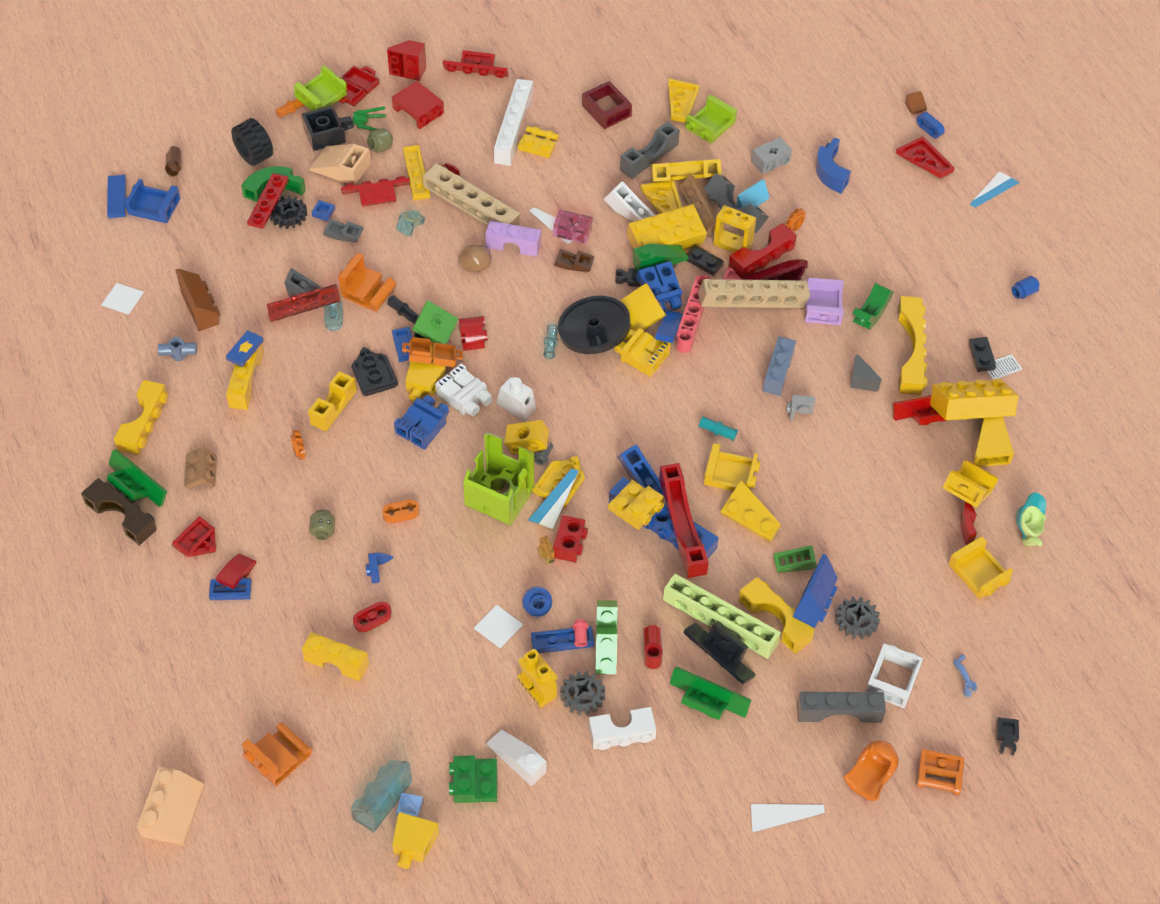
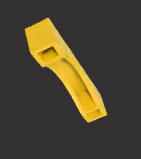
(911, 318)

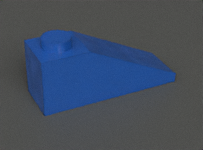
(639, 468)

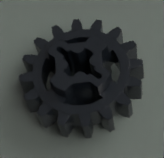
(290, 212)

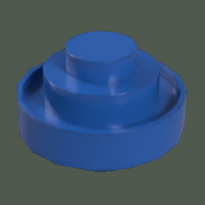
(537, 601)

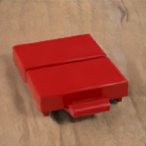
(358, 84)

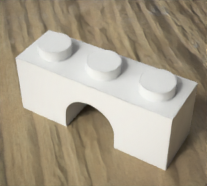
(606, 734)

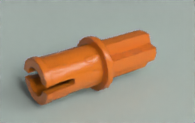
(289, 107)

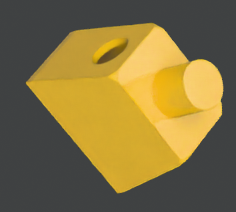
(422, 379)
(413, 839)

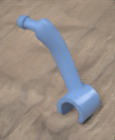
(968, 683)

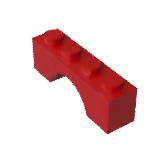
(748, 261)

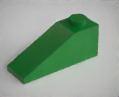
(656, 254)

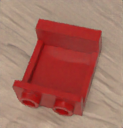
(419, 104)

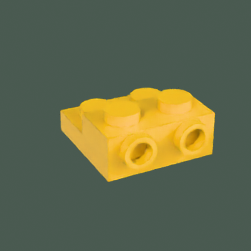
(636, 504)

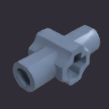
(177, 349)

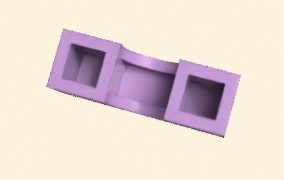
(524, 237)

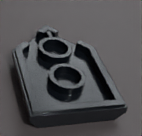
(373, 372)

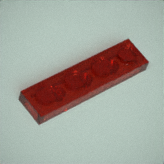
(303, 302)

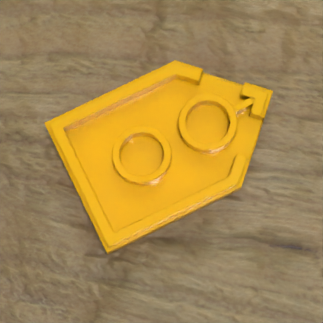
(555, 473)

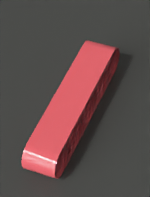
(691, 318)

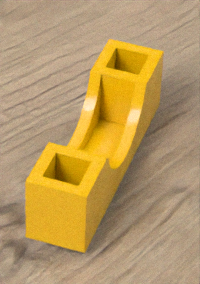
(683, 170)
(240, 384)
(133, 435)
(760, 598)

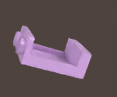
(824, 301)

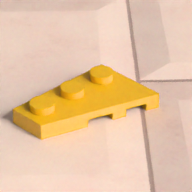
(681, 99)
(662, 195)
(750, 513)

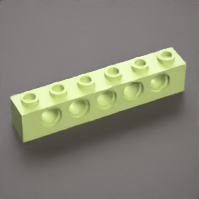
(710, 609)

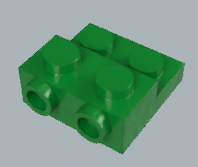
(473, 779)

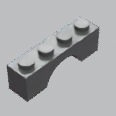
(663, 141)
(722, 190)
(865, 706)

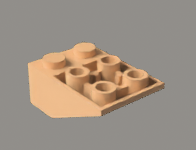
(343, 162)

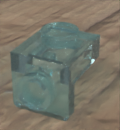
(408, 221)

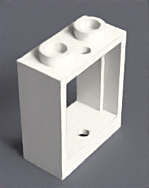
(891, 693)

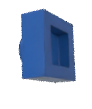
(323, 210)

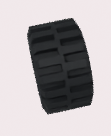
(252, 141)

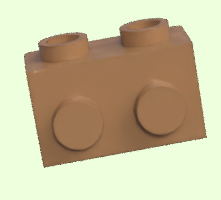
(200, 468)

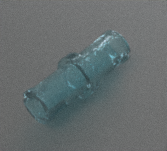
(550, 341)

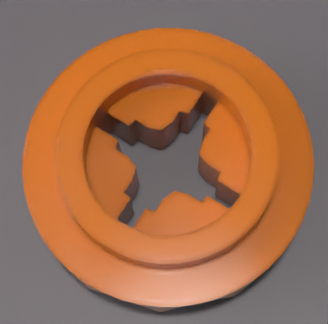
(796, 219)
(297, 444)

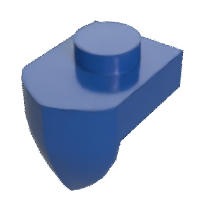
(374, 560)

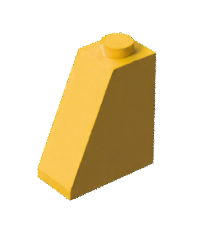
(993, 444)

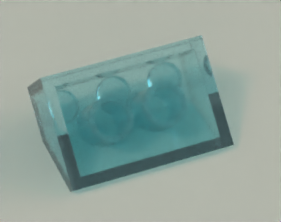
(382, 794)

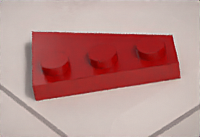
(926, 156)

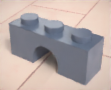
(779, 365)

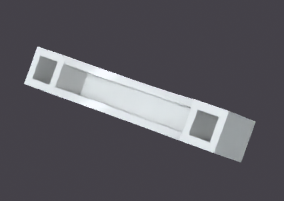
(508, 134)

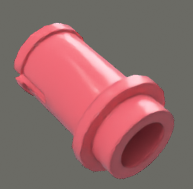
(580, 629)

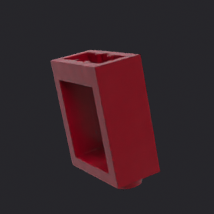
(611, 116)

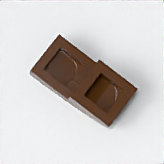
(574, 262)

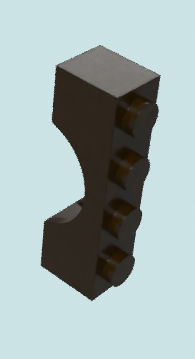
(103, 498)

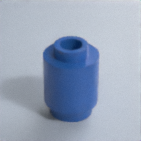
(1025, 287)

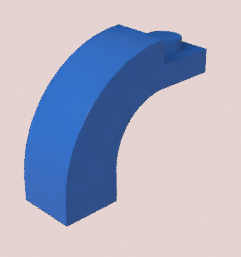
(828, 171)

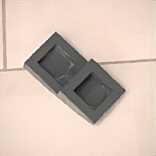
(339, 231)

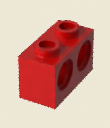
(572, 539)

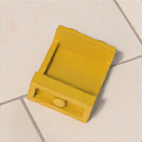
(727, 469)
(970, 483)
(979, 568)

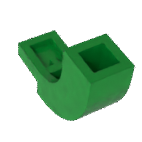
(256, 182)
(873, 307)

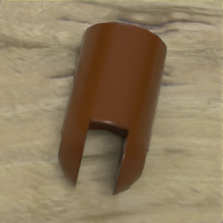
(173, 161)

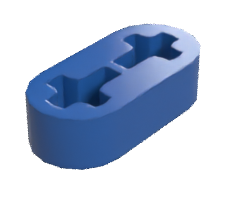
(930, 125)

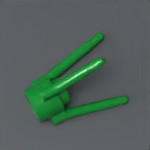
(361, 117)

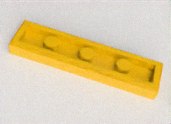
(415, 171)

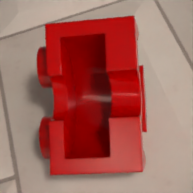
(472, 333)

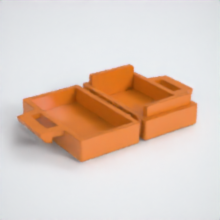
(421, 351)

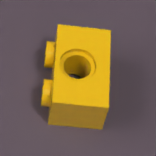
(529, 435)

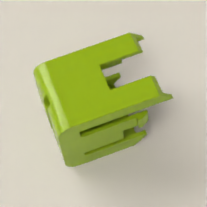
(482, 485)

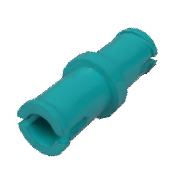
(718, 428)

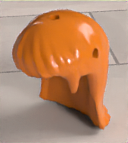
(872, 769)

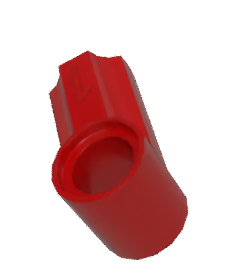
(652, 646)

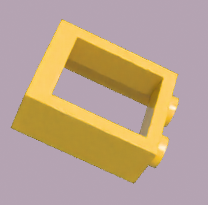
(728, 240)

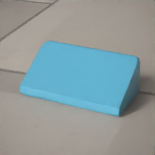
(754, 195)

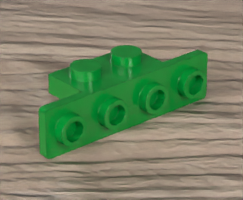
(133, 481)
(708, 696)

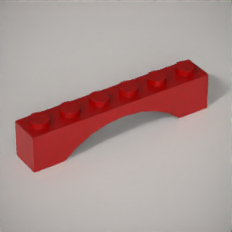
(688, 541)

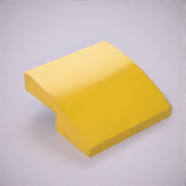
(643, 308)

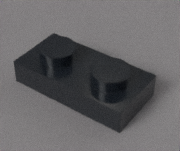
(704, 260)
(982, 354)

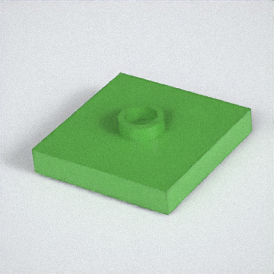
(435, 323)

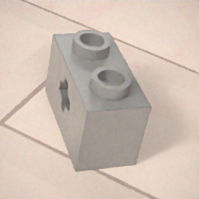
(771, 155)

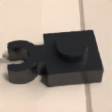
(629, 277)
(1008, 732)

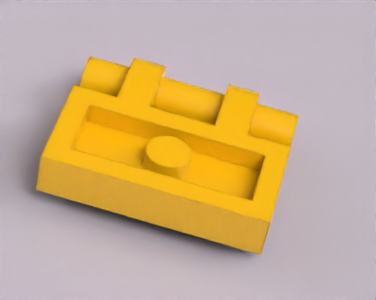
(536, 145)

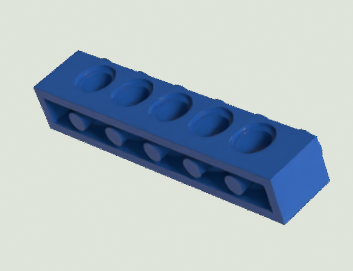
(665, 529)

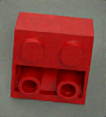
(407, 60)

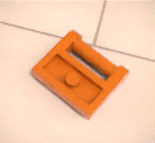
(941, 765)

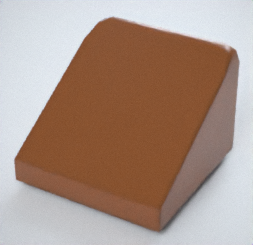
(915, 102)

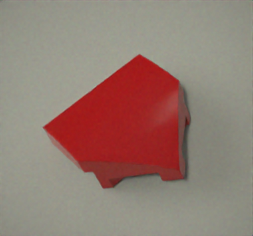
(196, 539)

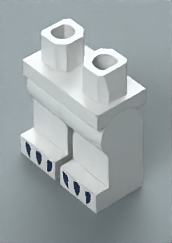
(463, 391)

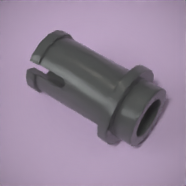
(541, 456)

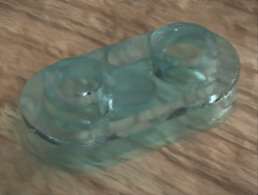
(334, 312)

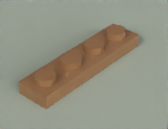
(694, 195)

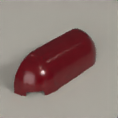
(787, 270)

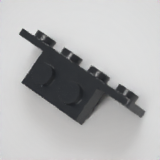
(723, 648)

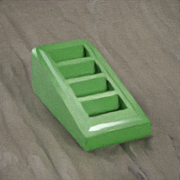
(794, 553)

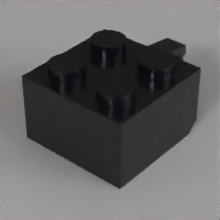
(325, 127)

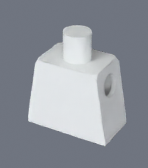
(517, 398)

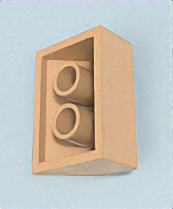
(170, 806)

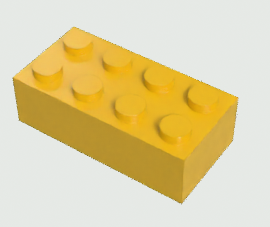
(669, 228)
(974, 399)

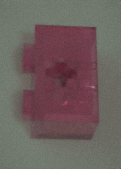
(572, 226)

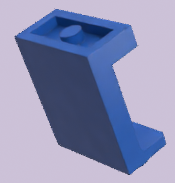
(152, 202)

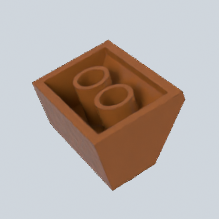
(197, 299)

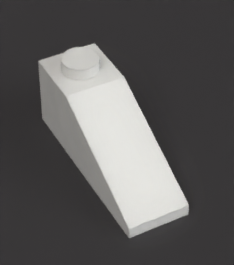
(627, 204)
(518, 756)

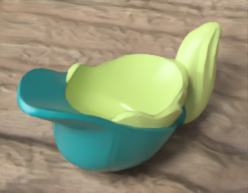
(1031, 519)

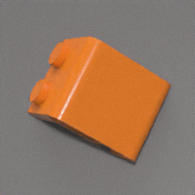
(364, 284)
(277, 754)

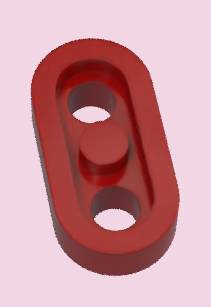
(371, 616)

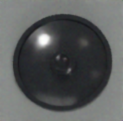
(594, 324)

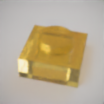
(546, 550)

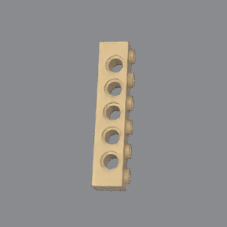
(468, 197)
(753, 293)

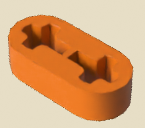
(400, 511)

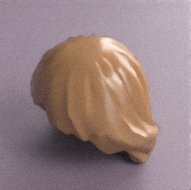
(475, 258)

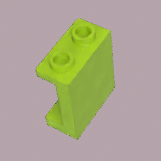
(321, 91)
(711, 119)

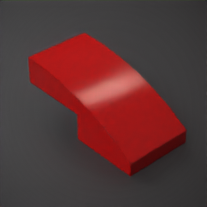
(967, 520)
(235, 570)

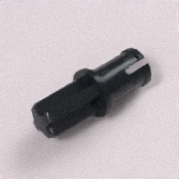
(402, 308)

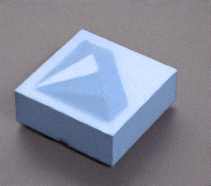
(410, 804)

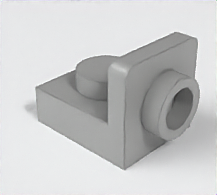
(800, 404)

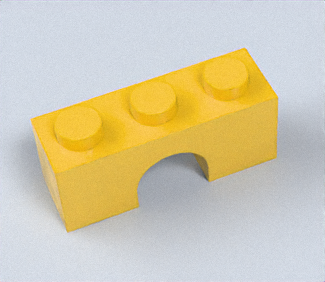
(326, 411)
(348, 659)

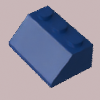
(817, 594)

